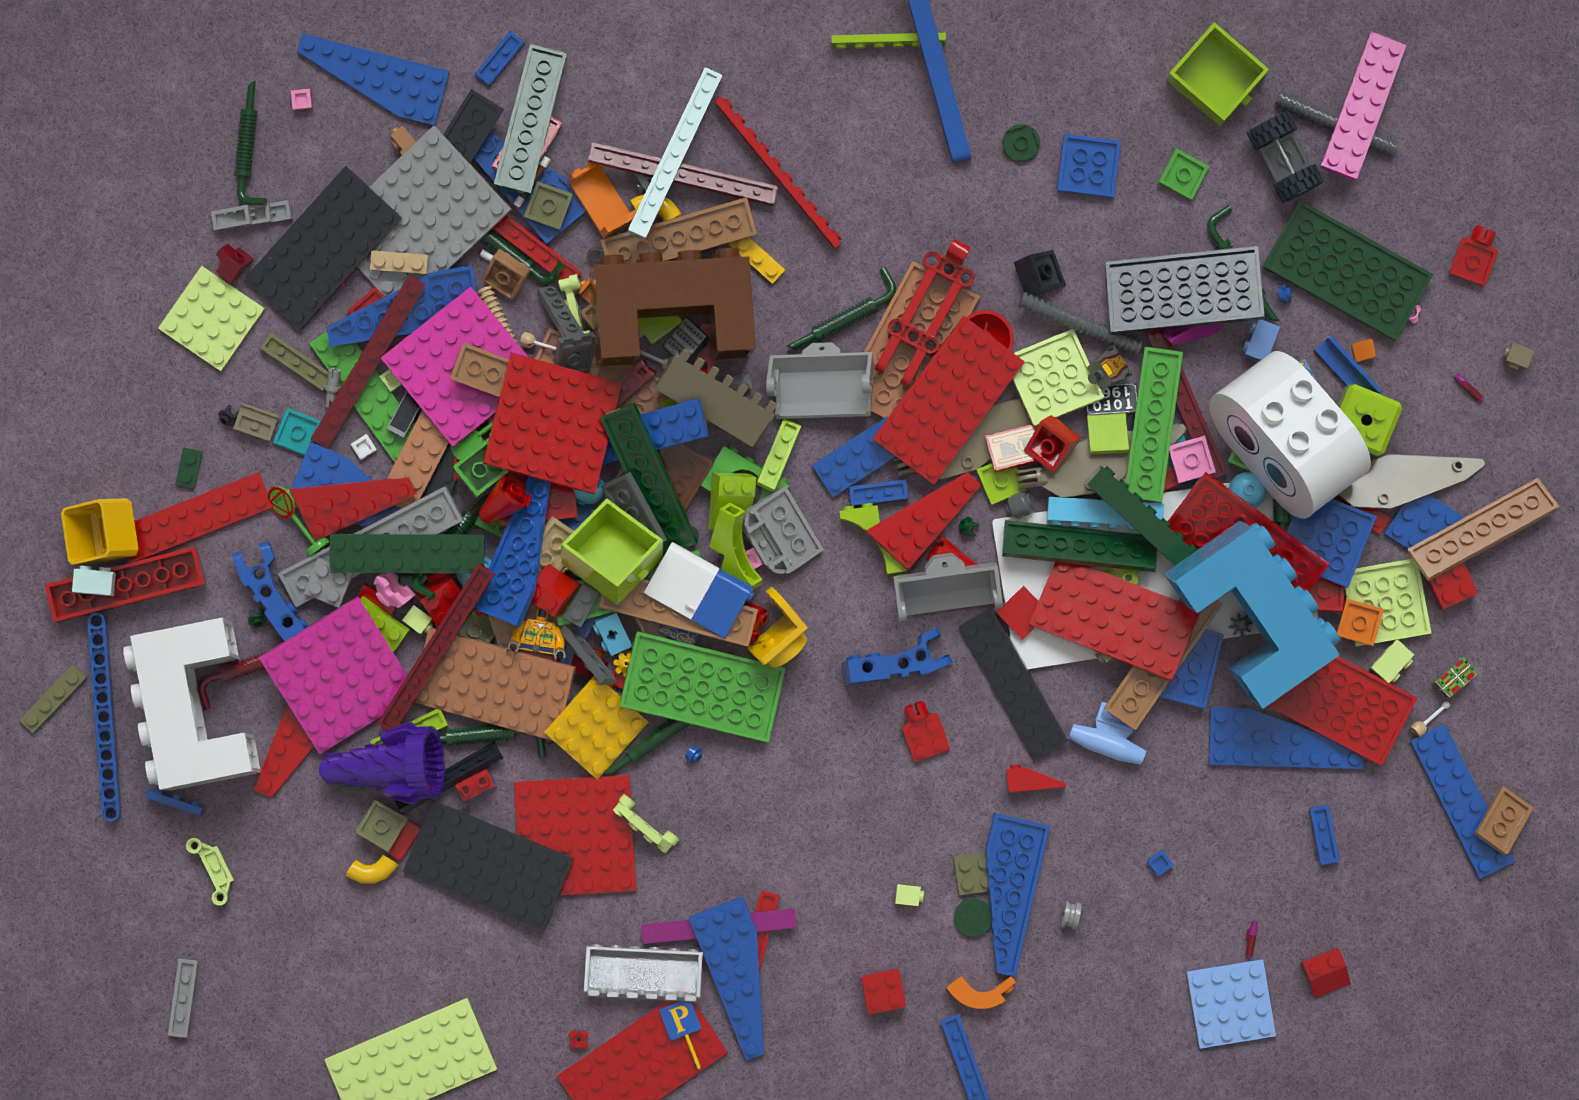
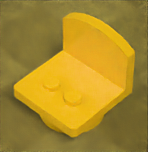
(783, 638)

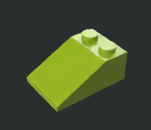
(730, 488)

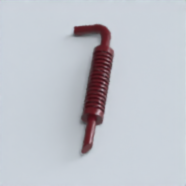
(229, 672)

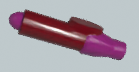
(1464, 383)
(1250, 938)

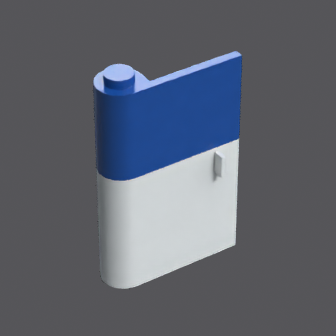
(698, 590)

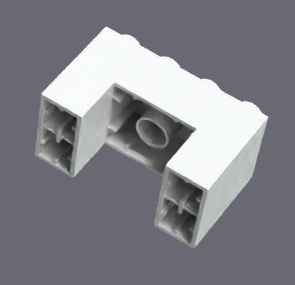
(174, 710)

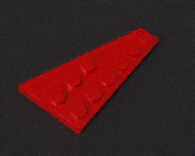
(343, 504)
(917, 525)
(285, 754)

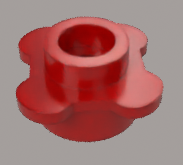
(582, 1035)

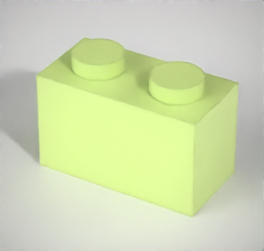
(1392, 661)

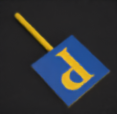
(680, 1021)

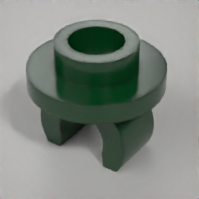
(966, 525)
(257, 620)

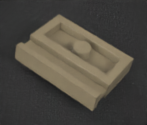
(255, 422)

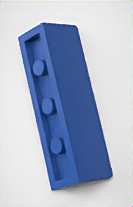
(1344, 366)

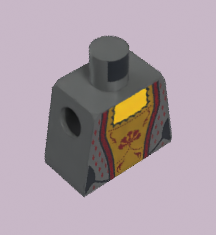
(1108, 369)

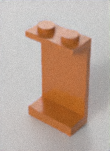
(600, 199)

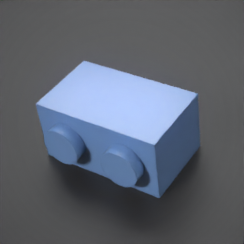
(1261, 340)

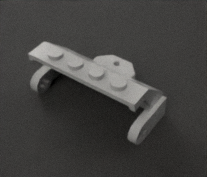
(821, 383)
(947, 586)

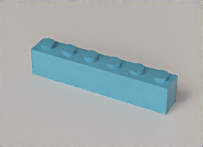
(1089, 512)

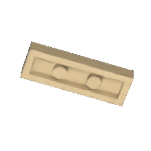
(399, 262)

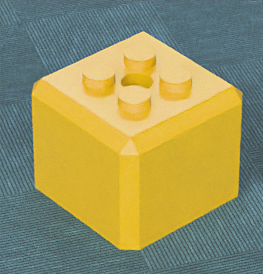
(99, 531)

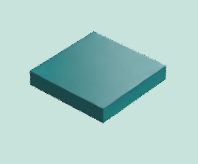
(296, 431)

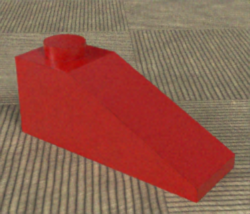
(1026, 779)

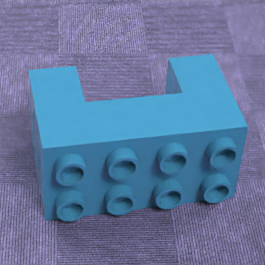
(1283, 615)

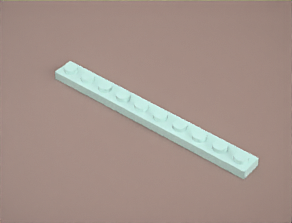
(674, 153)

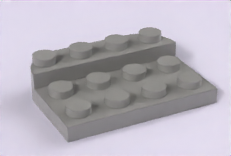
(780, 532)

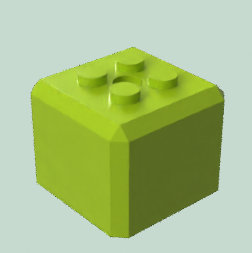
(1384, 413)

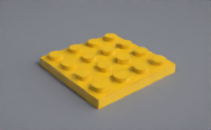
(595, 727)

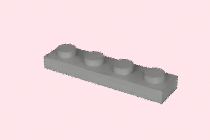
(183, 998)

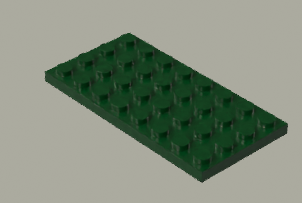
(1347, 270)

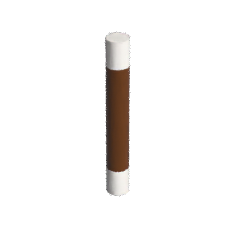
(541, 167)

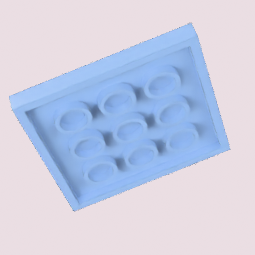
(1231, 1003)

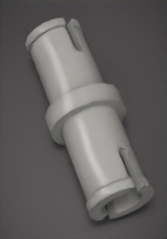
(333, 385)

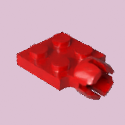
(1475, 256)
(924, 732)

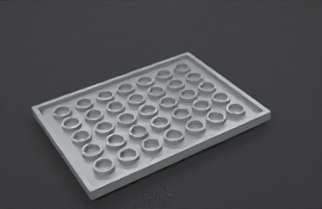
(441, 205)

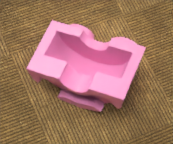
(390, 590)

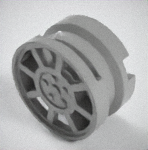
(1071, 915)

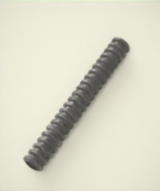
(1329, 120)
(1079, 323)

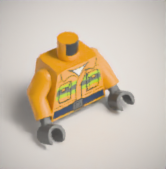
(538, 636)

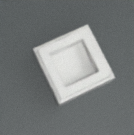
(363, 447)

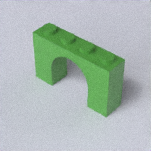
(730, 462)

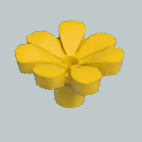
(621, 663)

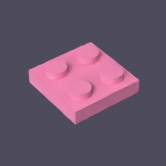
(1191, 459)

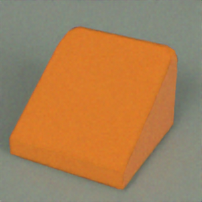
(1363, 350)

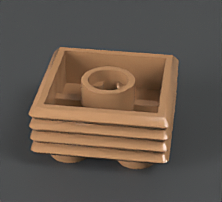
(506, 274)

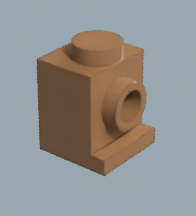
(401, 139)

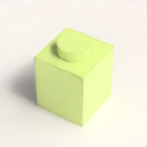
(418, 620)
(909, 895)

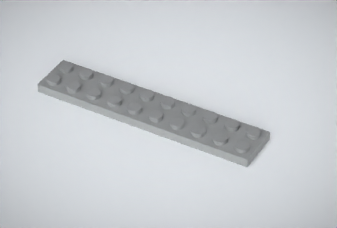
(426, 516)

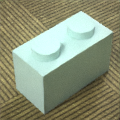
(94, 582)

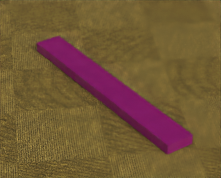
(683, 929)

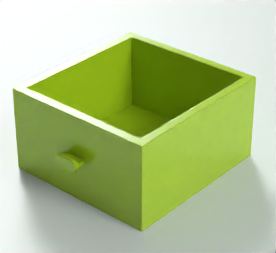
(1217, 74)
(612, 551)

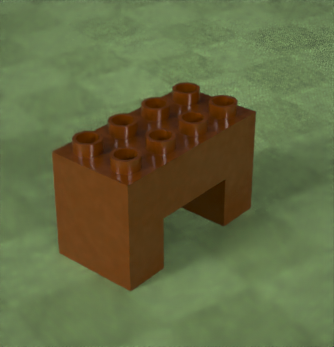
(669, 289)

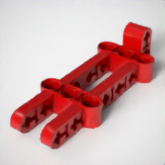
(954, 257)

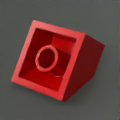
(1052, 443)
(554, 591)
(1326, 972)

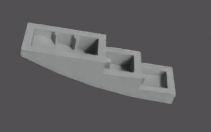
(251, 215)

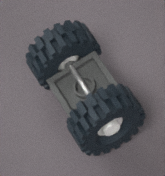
(1285, 157)

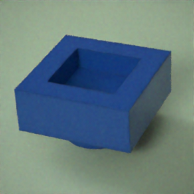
(1160, 862)

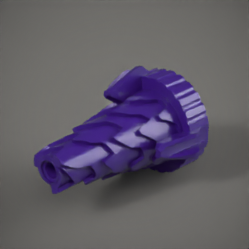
(404, 766)

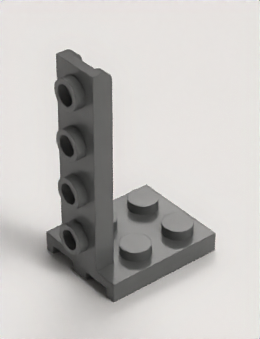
(574, 348)

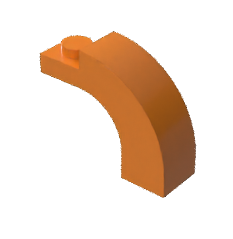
(981, 1000)

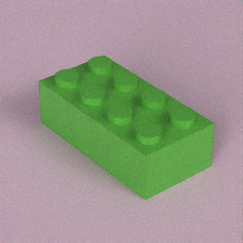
(475, 474)

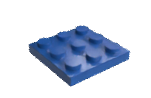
(1088, 165)
(1420, 520)

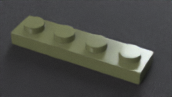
(295, 361)
(53, 699)

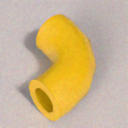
(667, 210)
(372, 873)

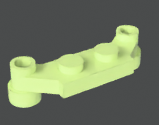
(569, 285)
(663, 842)
(216, 868)

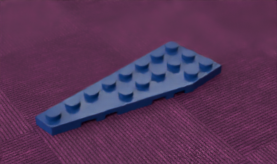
(396, 84)
(487, 156)
(439, 291)
(328, 467)
(518, 559)
(1259, 739)
(1013, 868)
(732, 954)

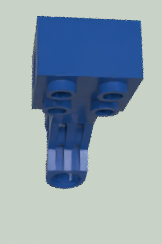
(277, 608)
(881, 667)

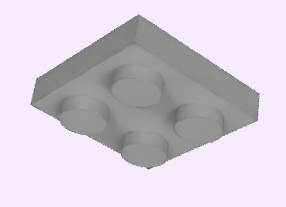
(326, 585)

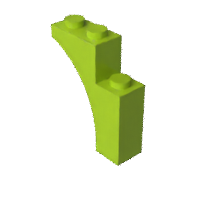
(866, 518)
(729, 542)

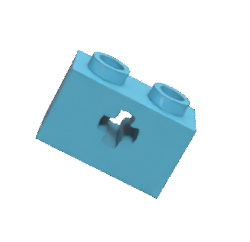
(616, 642)

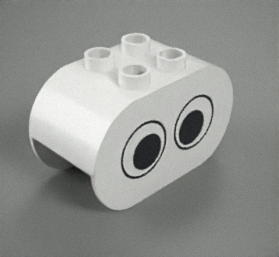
(1290, 434)

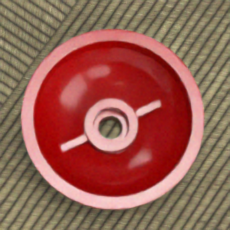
(994, 325)

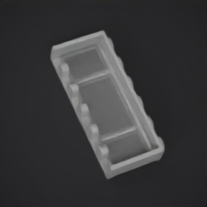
(643, 973)

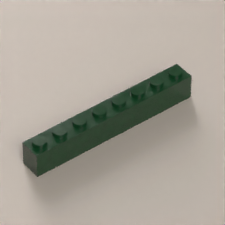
(1139, 516)

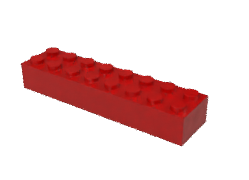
(133, 584)

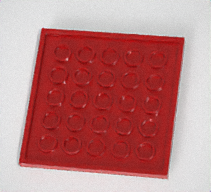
(551, 423)
(580, 822)

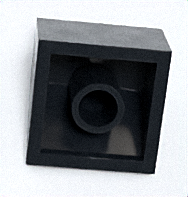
(1039, 273)

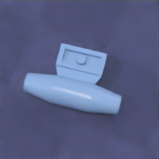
(1108, 738)

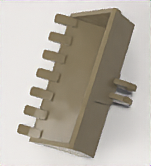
(719, 402)

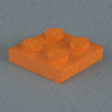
(1359, 622)

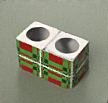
(1455, 678)

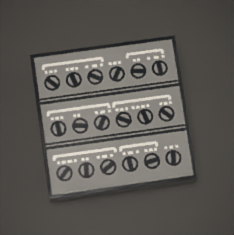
(687, 337)

